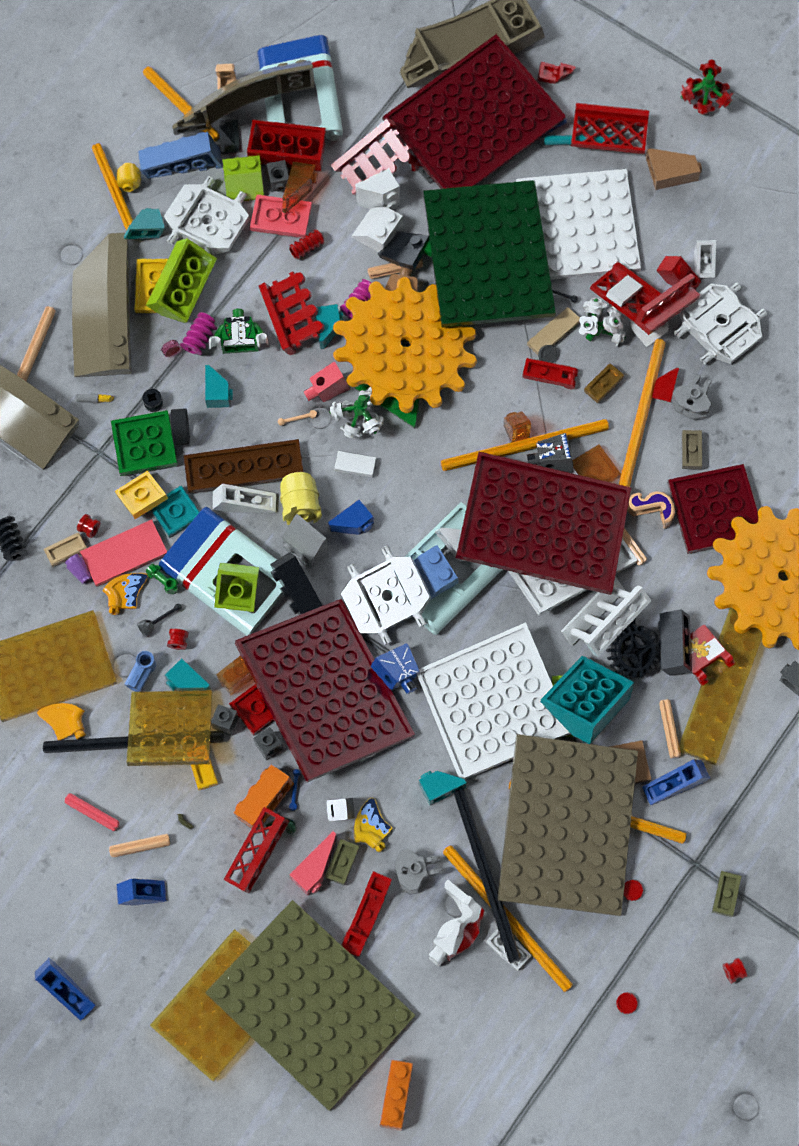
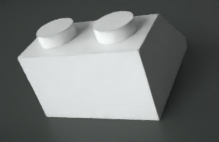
(378, 191)
(378, 228)

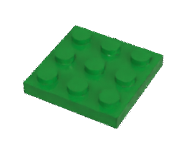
(144, 443)

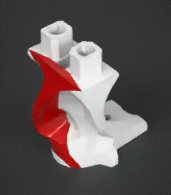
(459, 933)

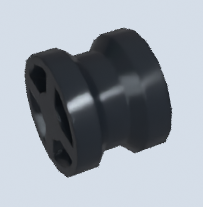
(155, 404)

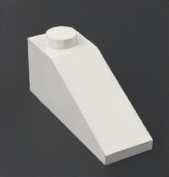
(243, 500)

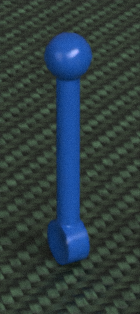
(293, 806)

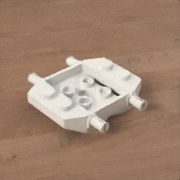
(226, 215)
(701, 323)
(376, 583)

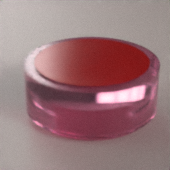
(170, 348)

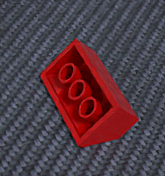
(287, 142)

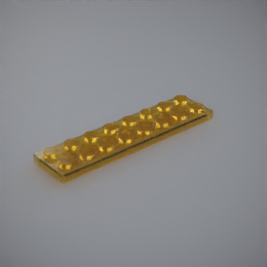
(720, 696)

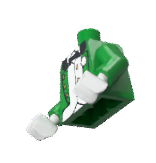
(238, 334)

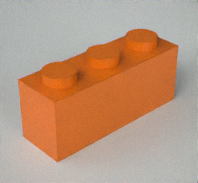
(265, 793)
(396, 1095)

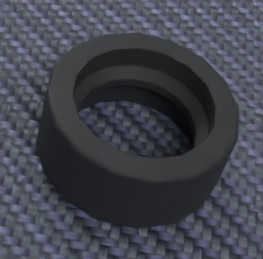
(180, 426)

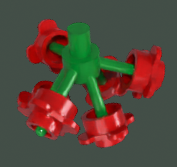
(716, 89)

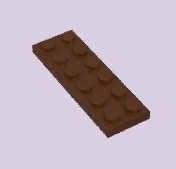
(242, 465)

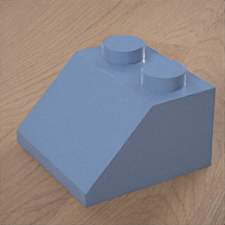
(435, 571)

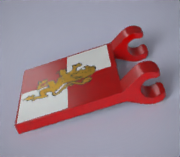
(705, 651)

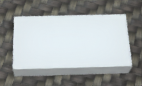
(624, 291)
(355, 464)

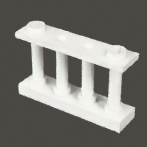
(613, 625)

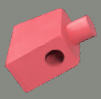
(327, 383)

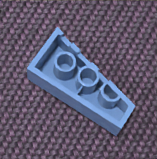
(180, 156)

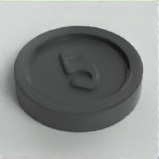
(547, 353)

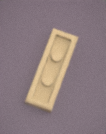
(554, 330)

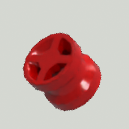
(88, 525)
(177, 639)
(734, 970)

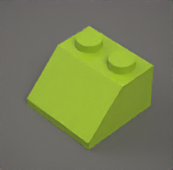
(243, 175)
(236, 587)

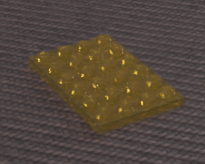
(53, 665)
(197, 1023)

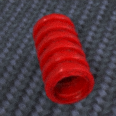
(306, 244)

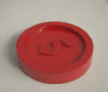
(632, 890)
(626, 1003)

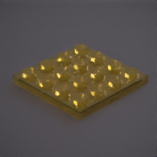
(169, 728)

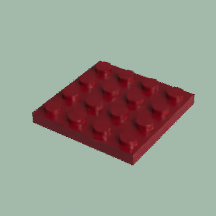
(709, 503)

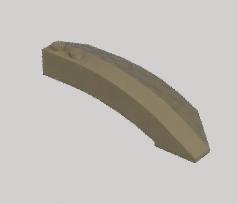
(448, 41)
(244, 91)
(102, 310)
(32, 420)

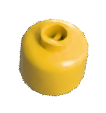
(128, 177)

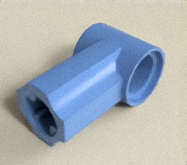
(140, 673)

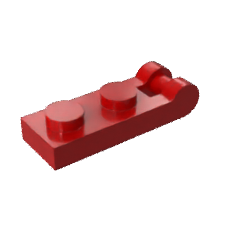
(550, 373)

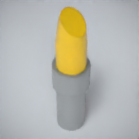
(94, 398)

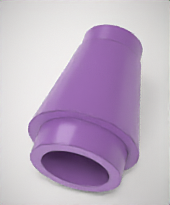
(78, 568)

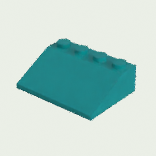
(587, 698)

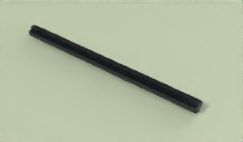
(103, 743)
(487, 876)

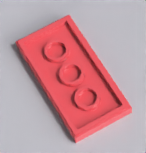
(123, 553)

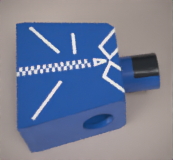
(397, 668)

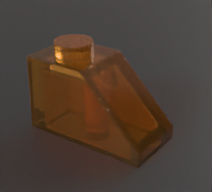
(517, 426)

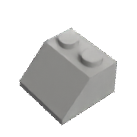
(305, 542)

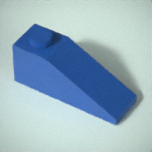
(676, 781)
(63, 988)

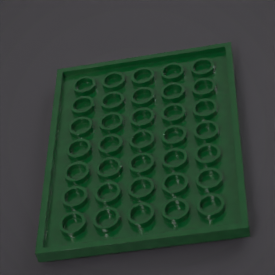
(488, 253)

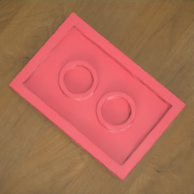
(268, 217)

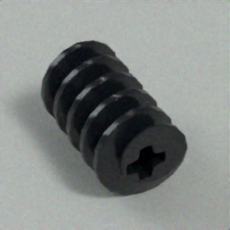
(10, 541)

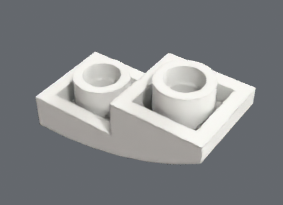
(494, 942)

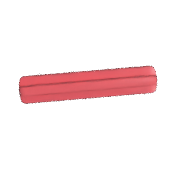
(92, 812)

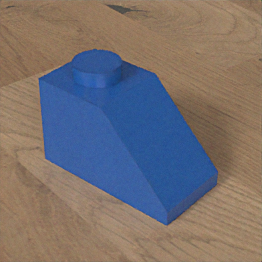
(352, 520)
(141, 892)

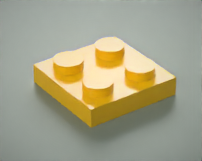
(141, 495)

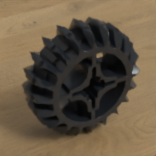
(635, 658)

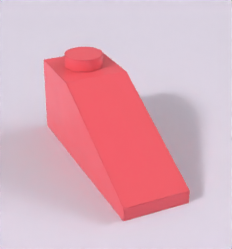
(312, 869)

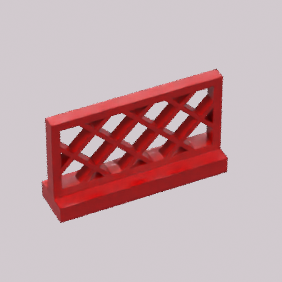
(610, 116)
(616, 274)

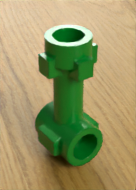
(169, 583)

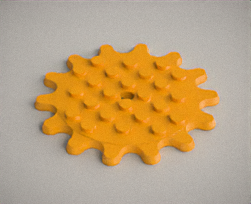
(396, 370)
(752, 576)

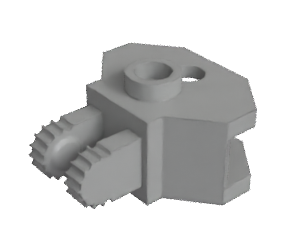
(692, 398)
(416, 870)

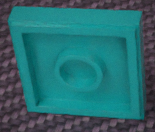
(175, 512)

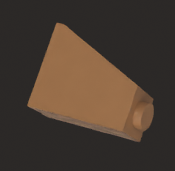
(672, 168)

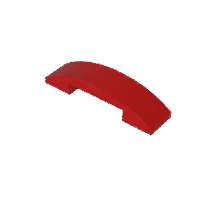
(366, 913)

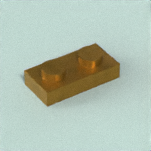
(603, 383)

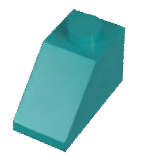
(146, 225)
(328, 316)
(216, 389)
(184, 678)
(439, 785)

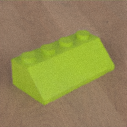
(181, 281)

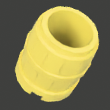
(300, 497)

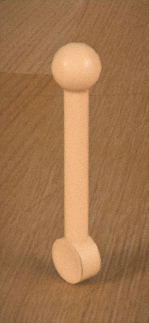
(312, 414)

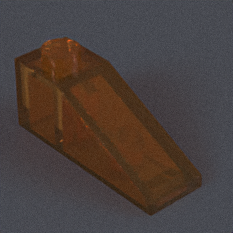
(299, 184)

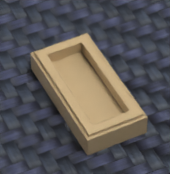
(65, 549)

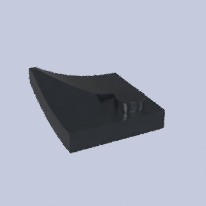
(405, 249)

